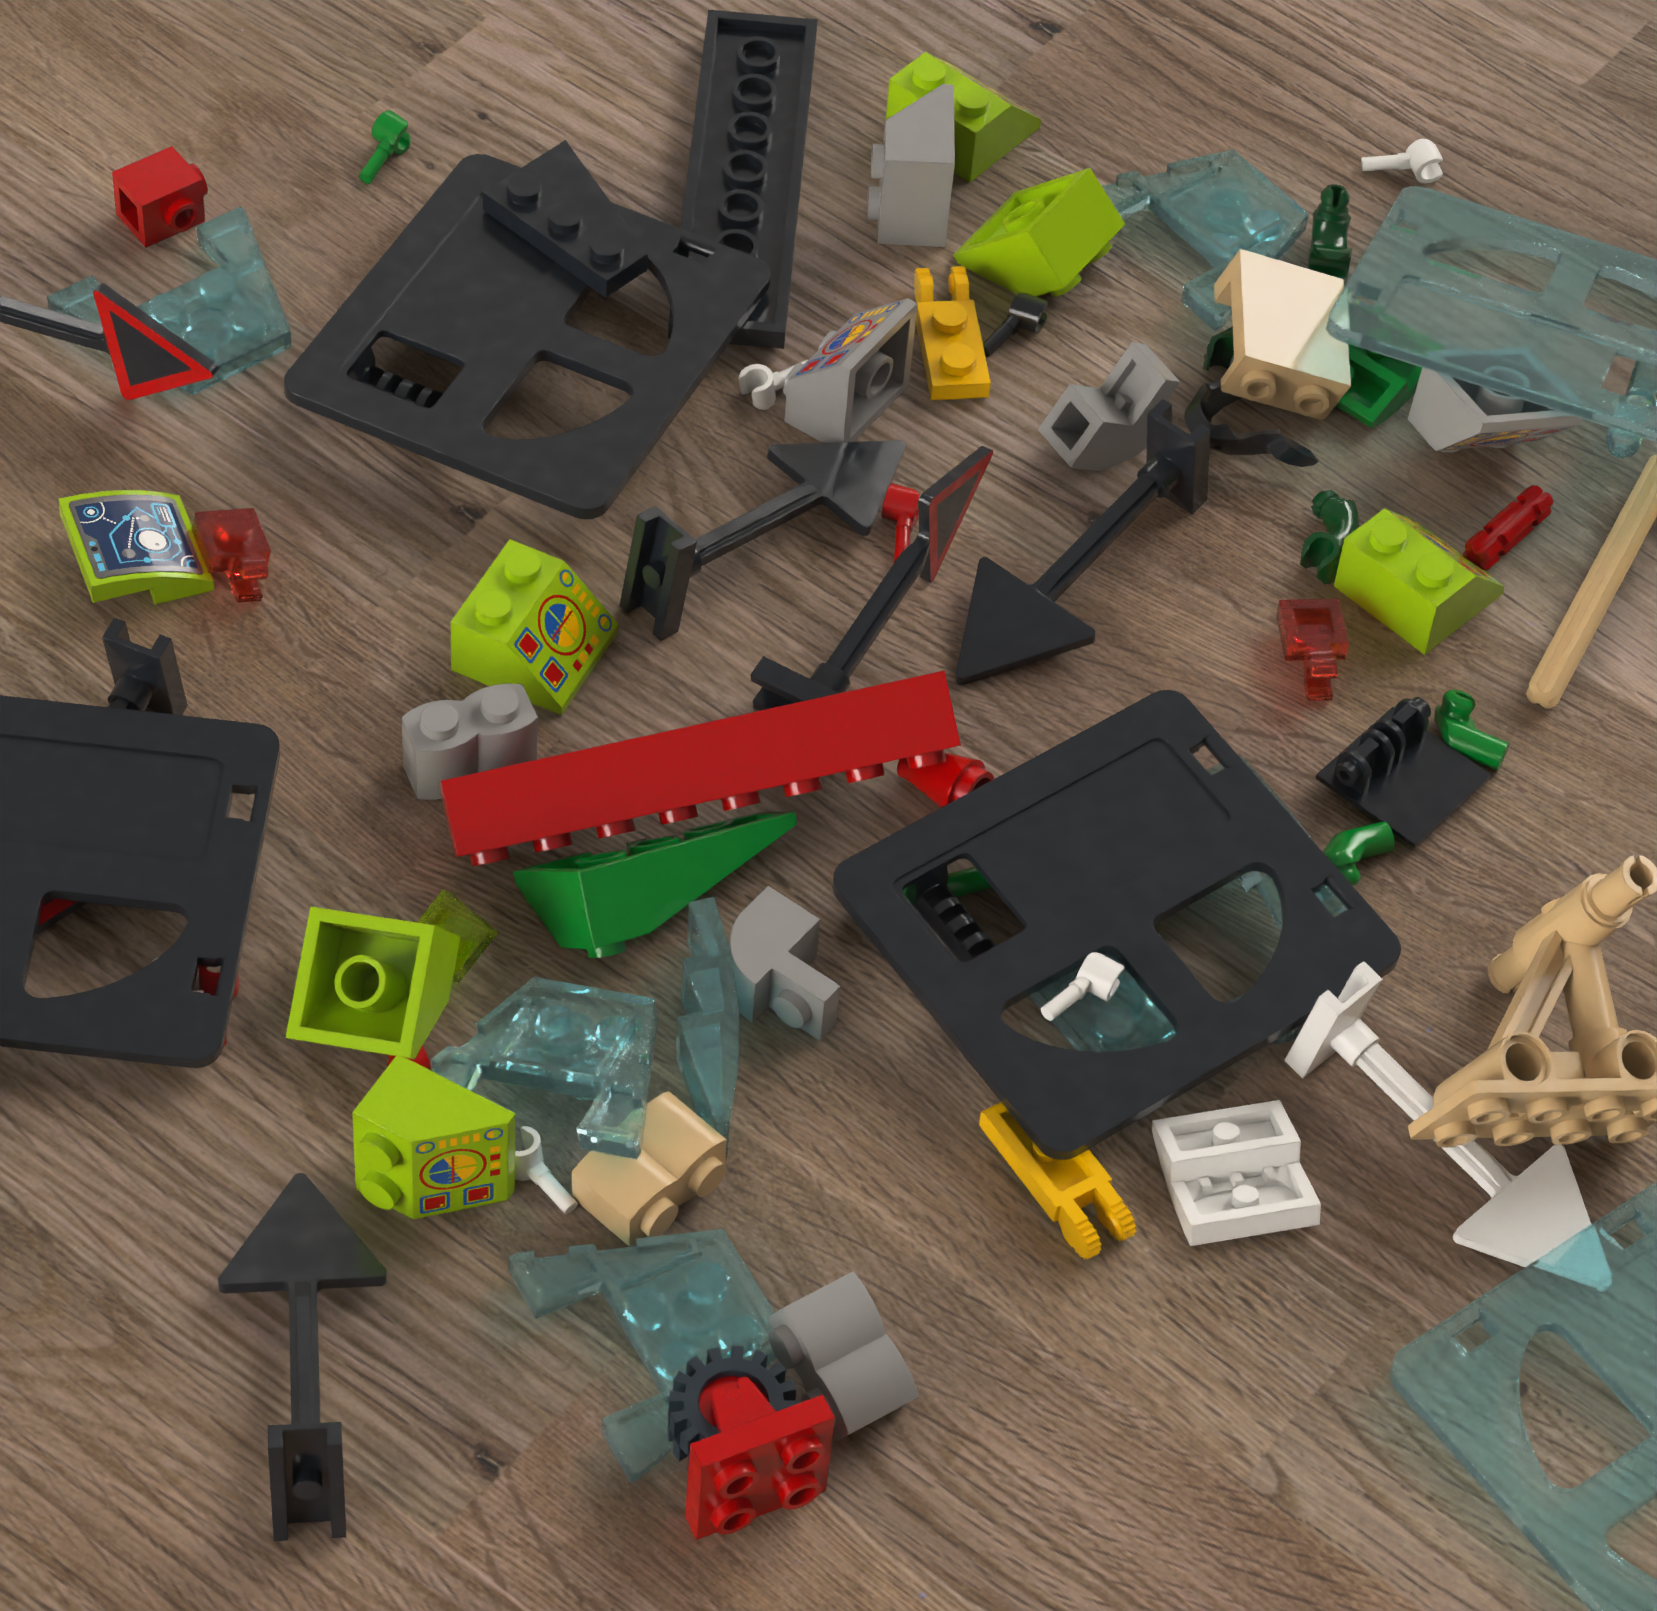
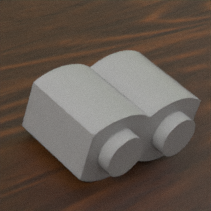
(467, 736)
(843, 1353)

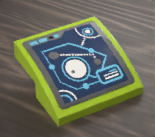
(134, 544)

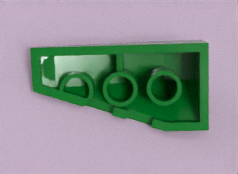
(619, 896)

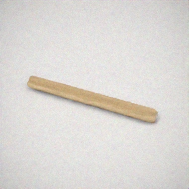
(1596, 591)

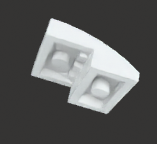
(1235, 1172)

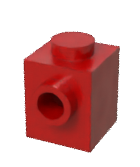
(159, 196)

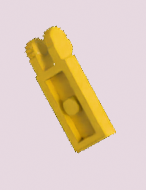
(950, 339)
(1061, 1185)

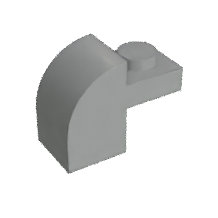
(1109, 423)
(771, 962)

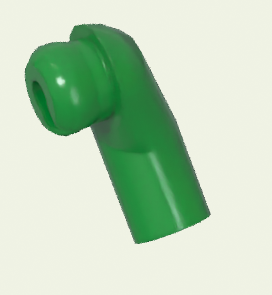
(1461, 732)
(1358, 844)

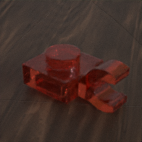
(234, 544)
(1317, 636)

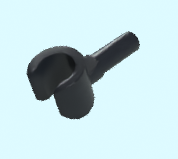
(1024, 312)

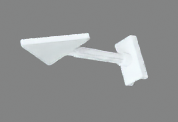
(1525, 1211)

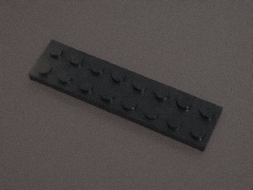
(751, 151)

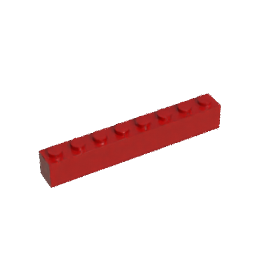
(698, 765)

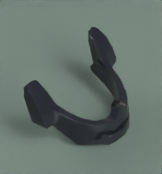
(1211, 400)

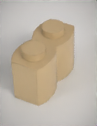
(642, 1196)

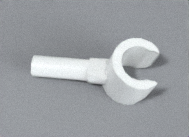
(1420, 156)
(762, 383)
(1095, 976)
(530, 1165)

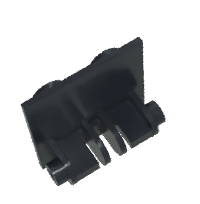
(1404, 773)

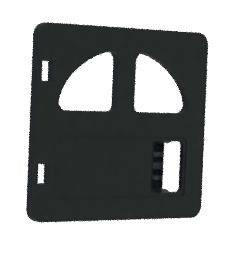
(497, 308)
(134, 818)
(1089, 858)

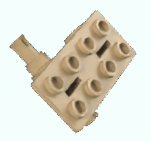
(1517, 1083)

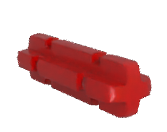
(1508, 527)

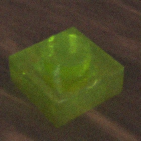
(455, 916)

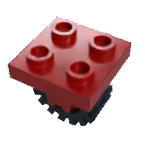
(745, 1441)

